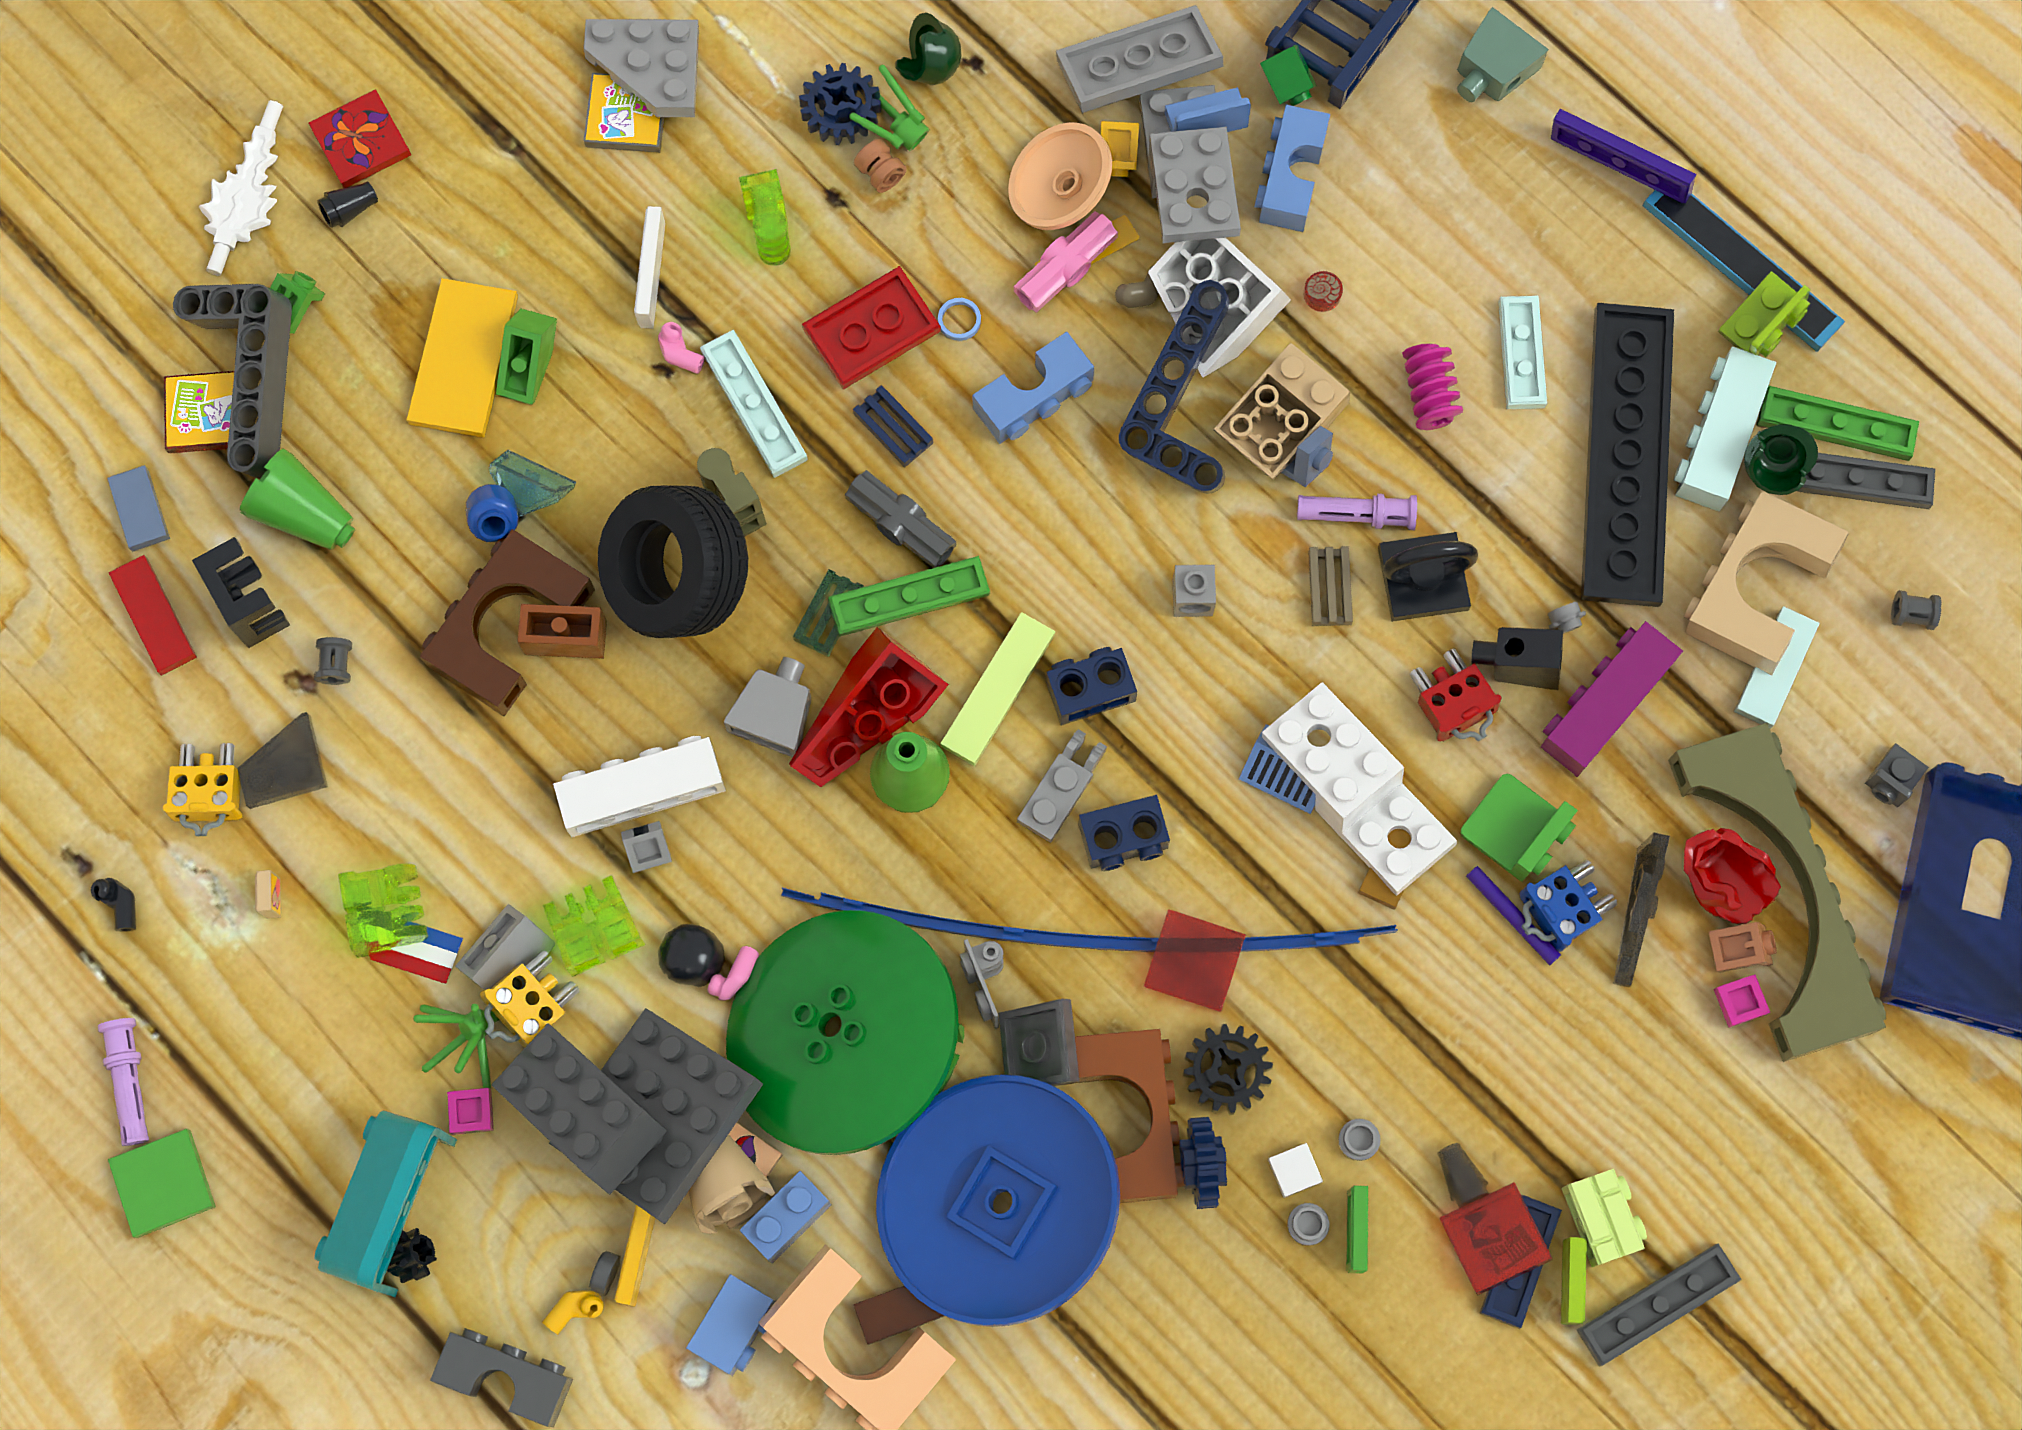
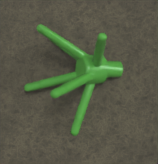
(472, 1029)

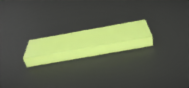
(997, 689)

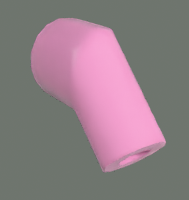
(675, 351)
(739, 974)

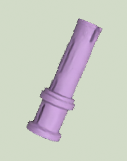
(1376, 511)
(123, 1063)

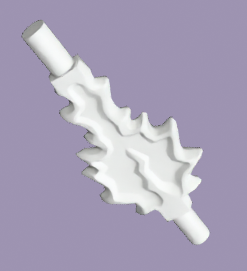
(241, 200)

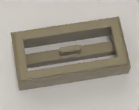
(1329, 555)

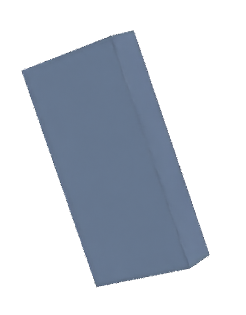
(138, 508)

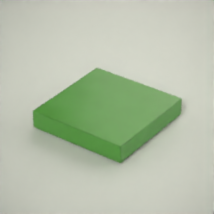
(161, 1183)

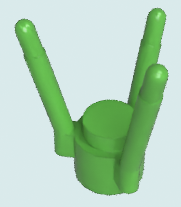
(907, 128)

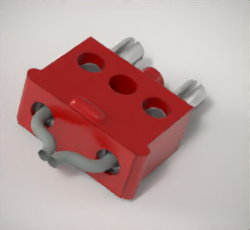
(1457, 712)

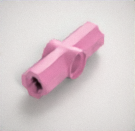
(1065, 261)

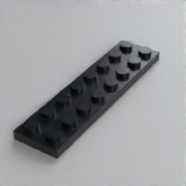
(1628, 455)

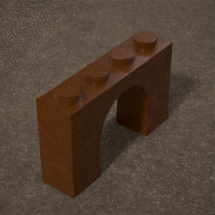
(514, 569)

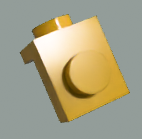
(1123, 145)

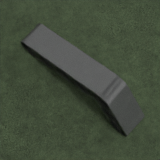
(251, 363)

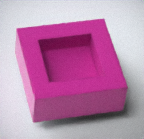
(1741, 1001)
(470, 1111)

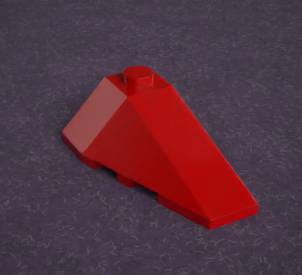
(870, 702)

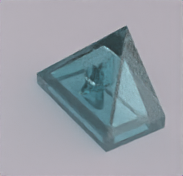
(529, 482)

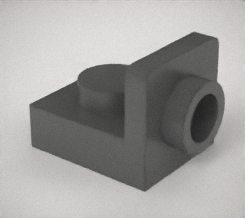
(1896, 776)

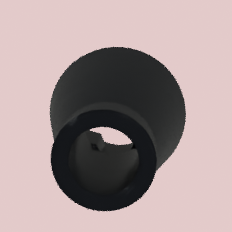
(346, 203)

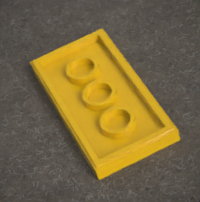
(461, 358)

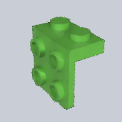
(1517, 827)

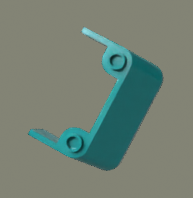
(379, 1200)

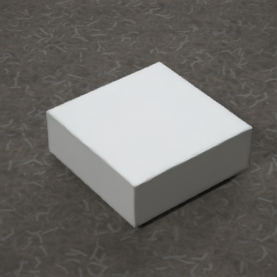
(1295, 1170)

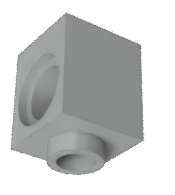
(1194, 590)

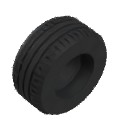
(633, 563)

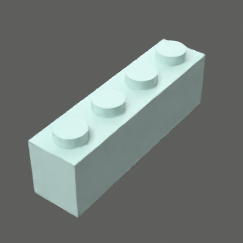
(1724, 429)

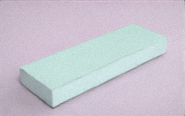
(1522, 352)
(1766, 693)

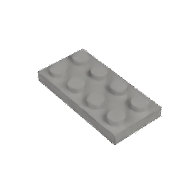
(1139, 58)

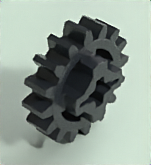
(1243, 1061)

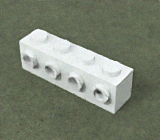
(638, 786)

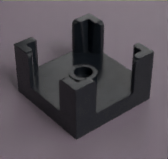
(226, 591)

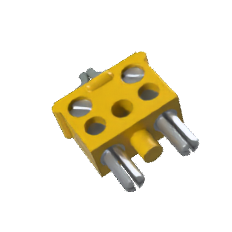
(202, 801)
(512, 1007)

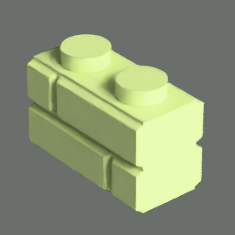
(1604, 1217)

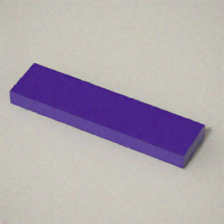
(1622, 156)

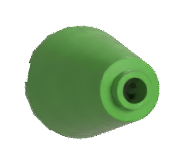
(297, 504)
(909, 772)

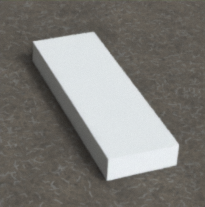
(649, 267)

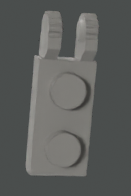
(1060, 789)

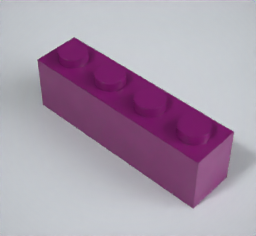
(1611, 698)

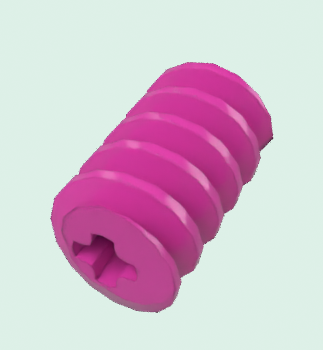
(1431, 385)

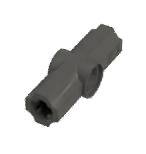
(900, 519)

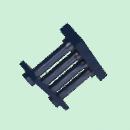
(1361, 51)

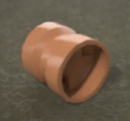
(880, 165)

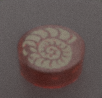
(1323, 291)

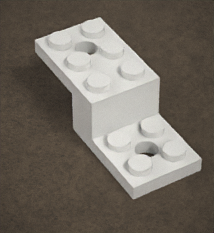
(1359, 788)

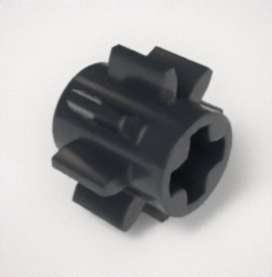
(412, 1256)

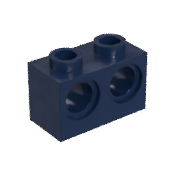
(1095, 695)
(1119, 822)

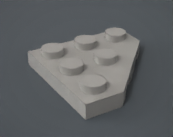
(649, 60)

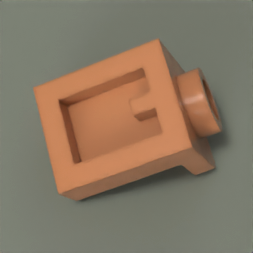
(1742, 946)

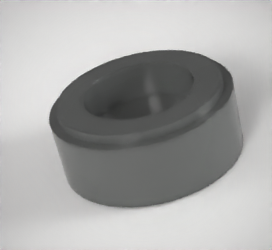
(604, 1272)

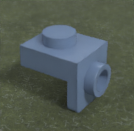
(1311, 457)

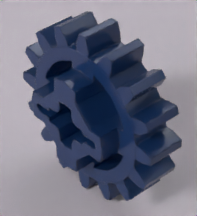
(838, 99)
(1203, 1162)

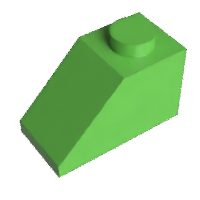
(525, 355)

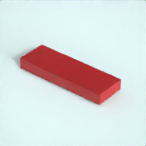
(152, 615)

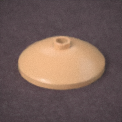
(1060, 176)

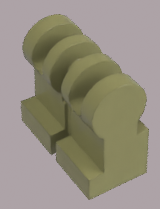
(735, 490)

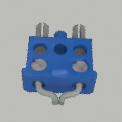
(1553, 913)

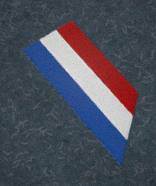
(428, 958)

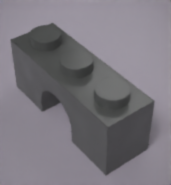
(538, 1388)

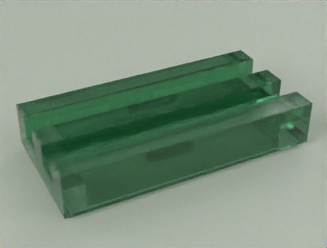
(843, 583)

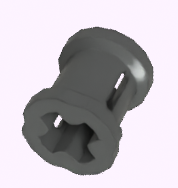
(1916, 610)
(328, 647)

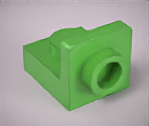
(300, 291)

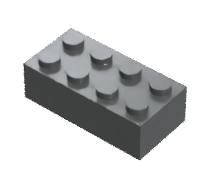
(579, 1109)

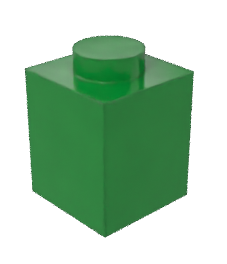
(1289, 76)

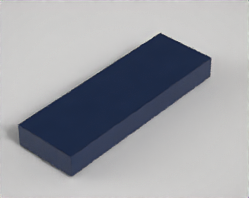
(1511, 1299)

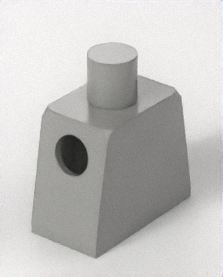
(772, 709)

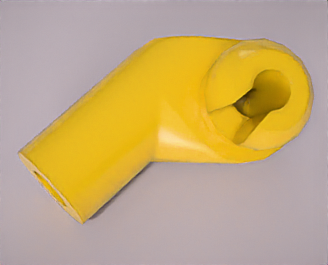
(573, 1305)

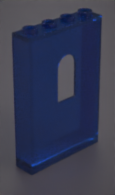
(1939, 954)

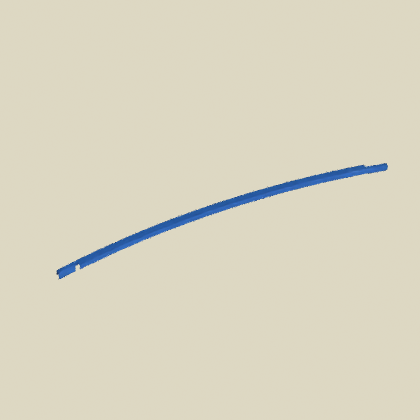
(1076, 940)

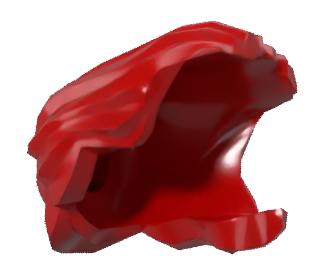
(1730, 875)

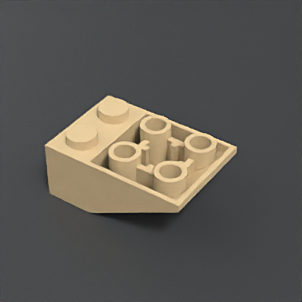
(1283, 411)

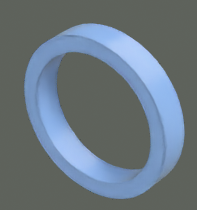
(959, 301)

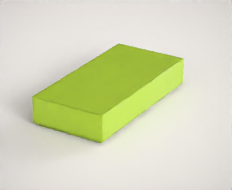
(1573, 1281)

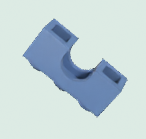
(1298, 139)
(1011, 410)

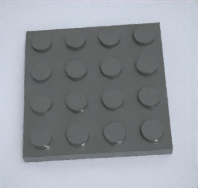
(687, 1093)

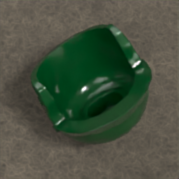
(933, 51)
(1780, 458)

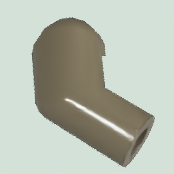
(1137, 294)

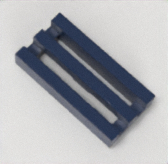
(872, 402)

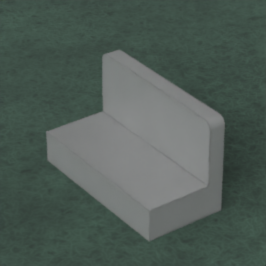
(502, 947)

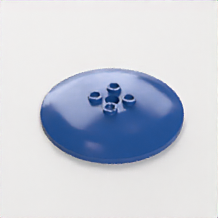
(942, 1188)

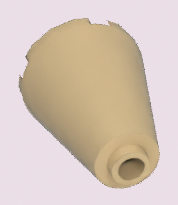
(728, 1189)

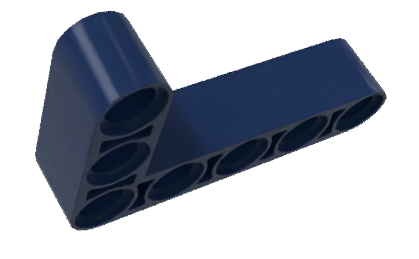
(1173, 392)

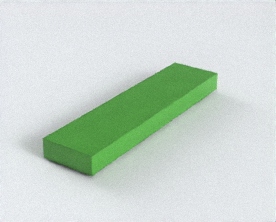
(1840, 423)
(908, 596)

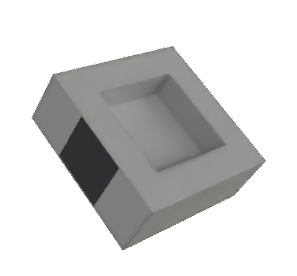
(646, 846)

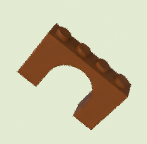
(1139, 1061)

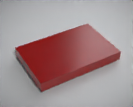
(871, 327)

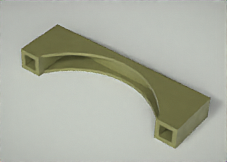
(1834, 989)

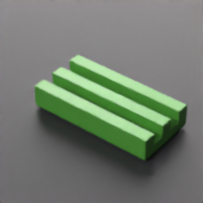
(1357, 1230)

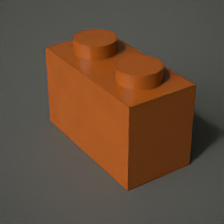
(562, 631)

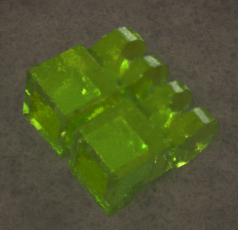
(766, 207)
(364, 900)
(581, 941)

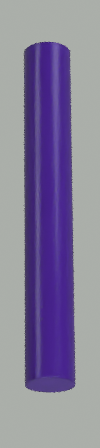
(1511, 914)

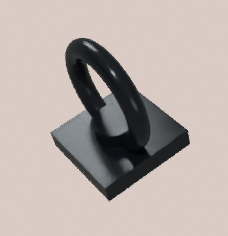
(1426, 575)

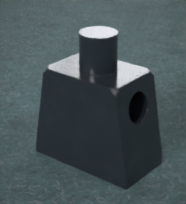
(1535, 660)

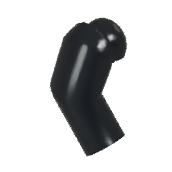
(119, 899)

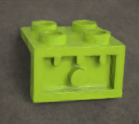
(1764, 314)

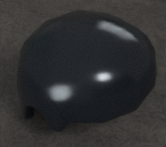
(691, 955)

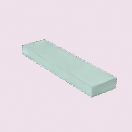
(753, 403)

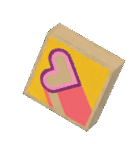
(268, 894)

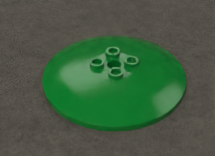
(891, 1043)

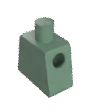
(1498, 58)

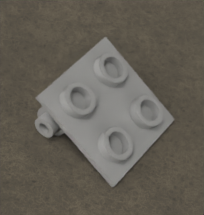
(978, 965)

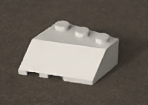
(1251, 294)

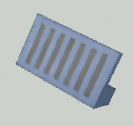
(1272, 775)

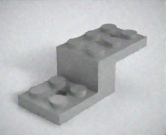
(1187, 166)

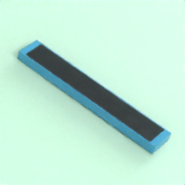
(1738, 259)

